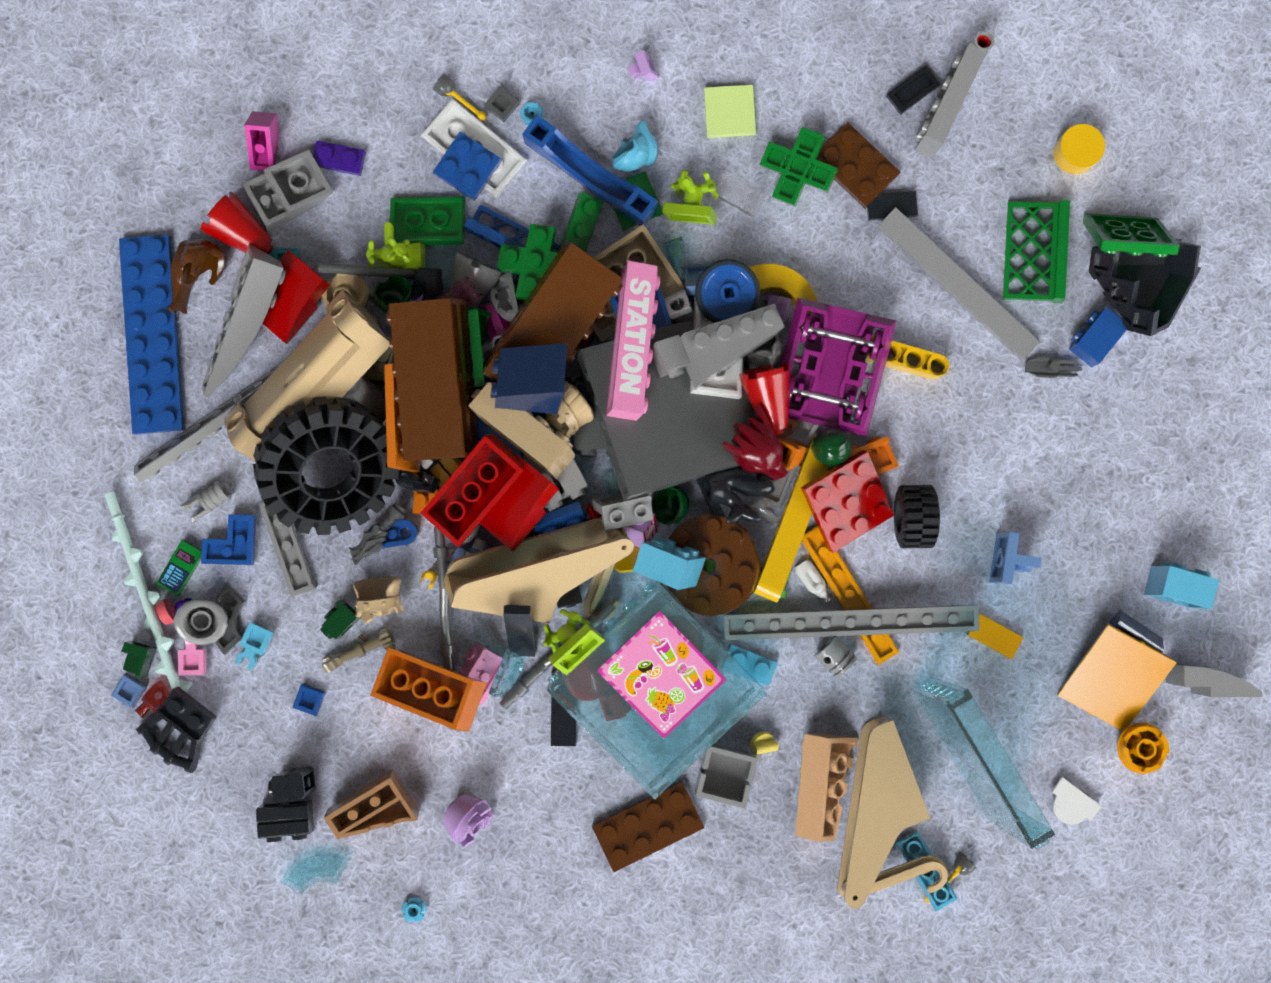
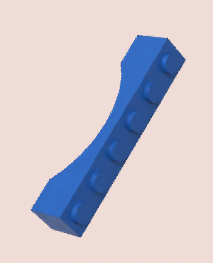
(618, 193)

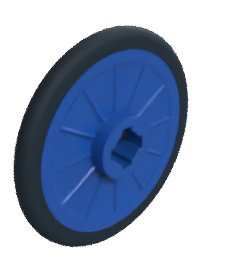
(722, 275)

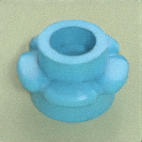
(527, 109)
(419, 905)

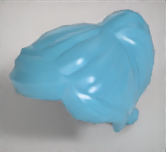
(638, 151)

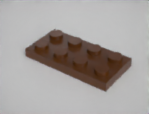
(647, 827)

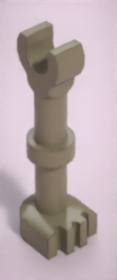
(360, 649)

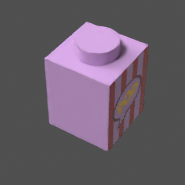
(642, 531)

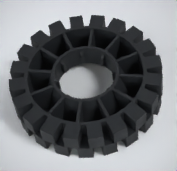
(309, 432)

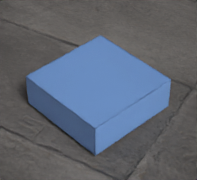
(129, 690)

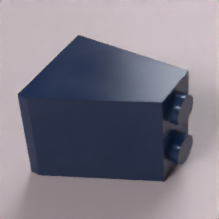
(530, 378)

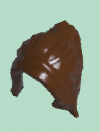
(188, 263)

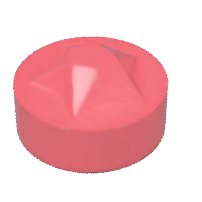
(166, 611)

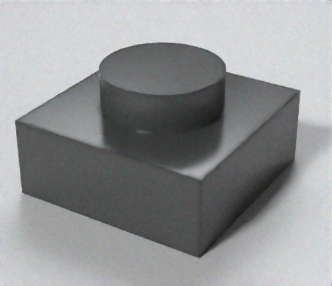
(501, 104)

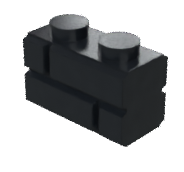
(292, 784)
(285, 819)

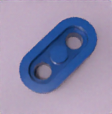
(395, 537)

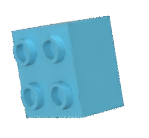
(669, 563)
(1182, 586)

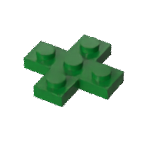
(798, 166)
(529, 261)

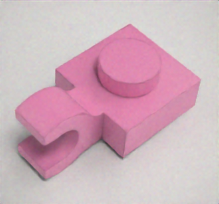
(192, 660)

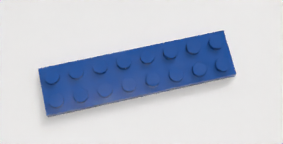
(151, 335)

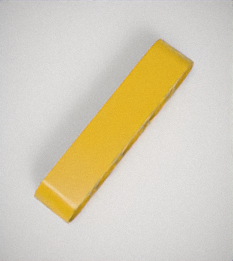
(923, 358)

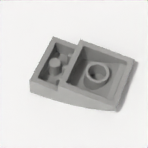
(287, 190)
(1210, 682)

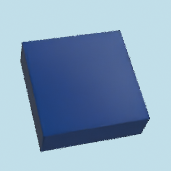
(309, 699)

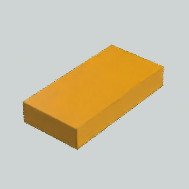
(996, 637)

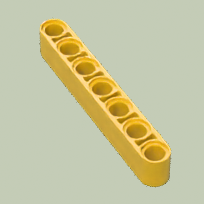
(789, 532)

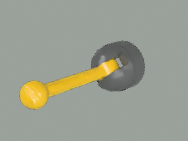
(445, 87)
(962, 866)

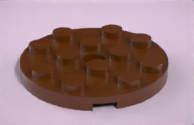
(735, 560)

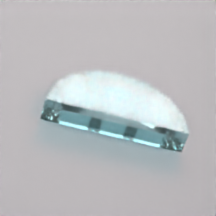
(507, 674)

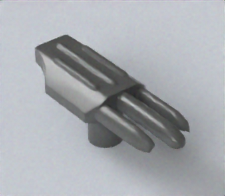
(1049, 366)

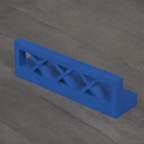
(492, 236)

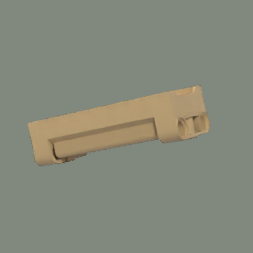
(320, 366)

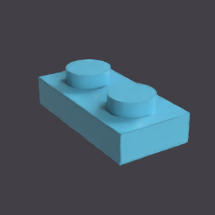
(758, 666)

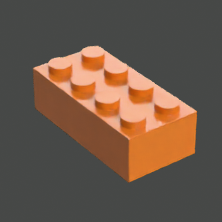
(428, 689)

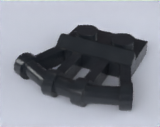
(186, 716)

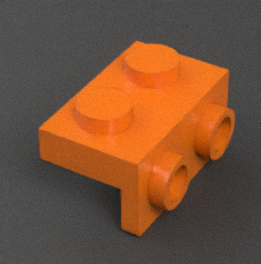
(880, 454)

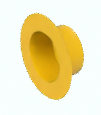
(1079, 149)

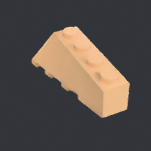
(822, 785)

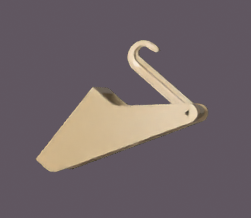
(536, 576)
(881, 806)

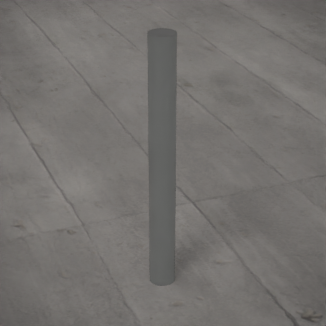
(349, 269)

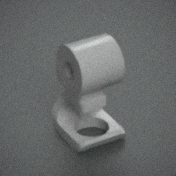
(683, 308)

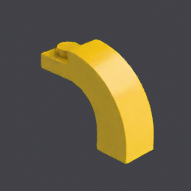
(783, 281)

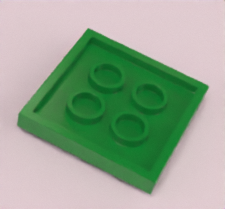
(1130, 234)

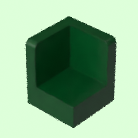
(138, 658)

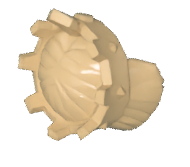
(353, 284)
(572, 414)
(377, 597)

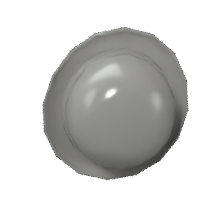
(200, 621)

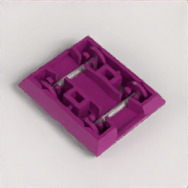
(835, 364)

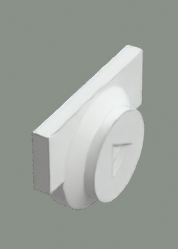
(1071, 804)

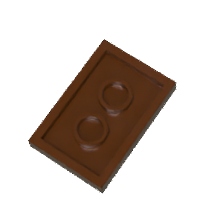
(860, 165)

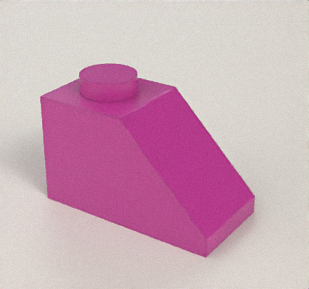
(262, 139)

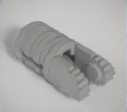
(209, 499)

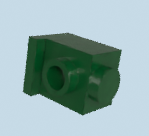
(339, 620)

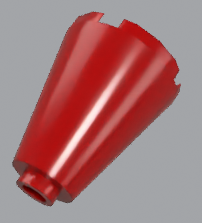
(236, 226)
(770, 390)

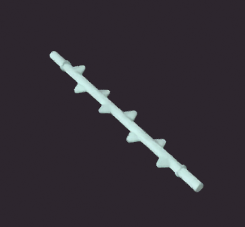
(147, 597)

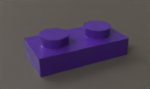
(339, 158)

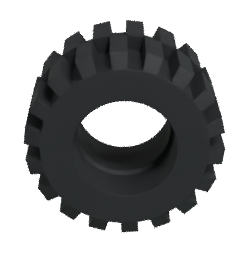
(916, 516)

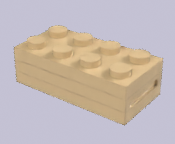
(525, 432)

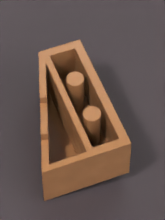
(372, 807)

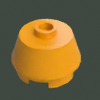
(1142, 748)

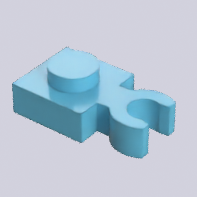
(255, 641)

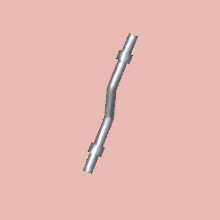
(441, 552)
(520, 688)

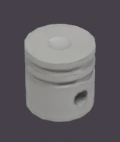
(835, 656)

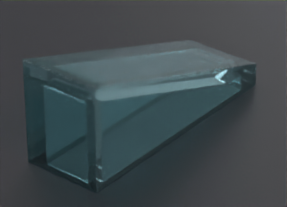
(676, 253)

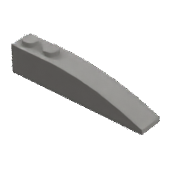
(250, 302)

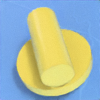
(763, 743)

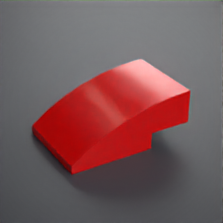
(295, 298)
(520, 507)

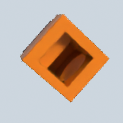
(793, 452)

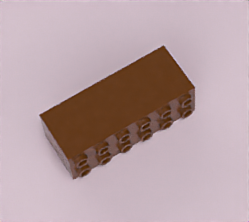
(561, 305)
(433, 378)

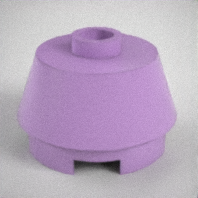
(466, 817)

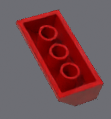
(473, 489)

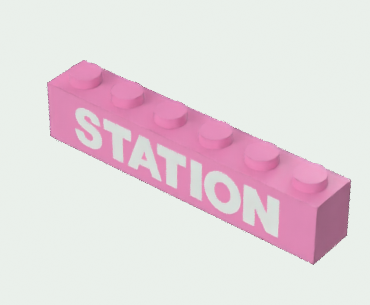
(632, 341)

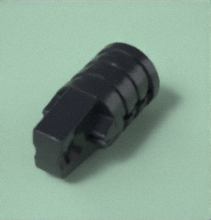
(418, 481)

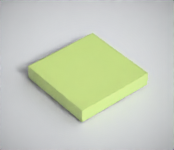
(729, 111)

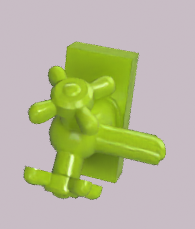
(691, 208)
(396, 254)
(575, 644)

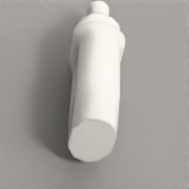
(812, 579)

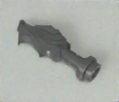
(373, 539)

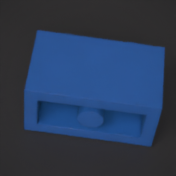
(1098, 337)

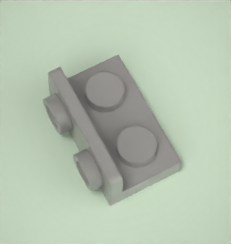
(621, 513)

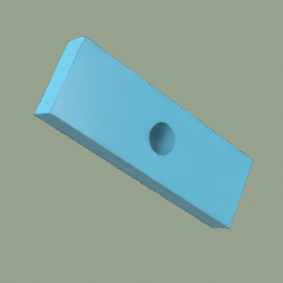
(912, 847)

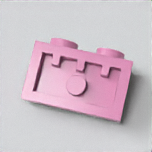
(481, 665)

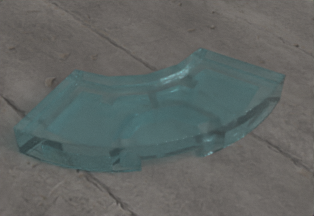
(315, 869)

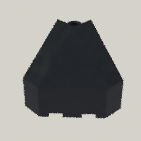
(1145, 286)

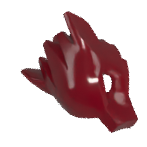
(757, 447)

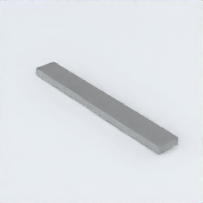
(958, 284)

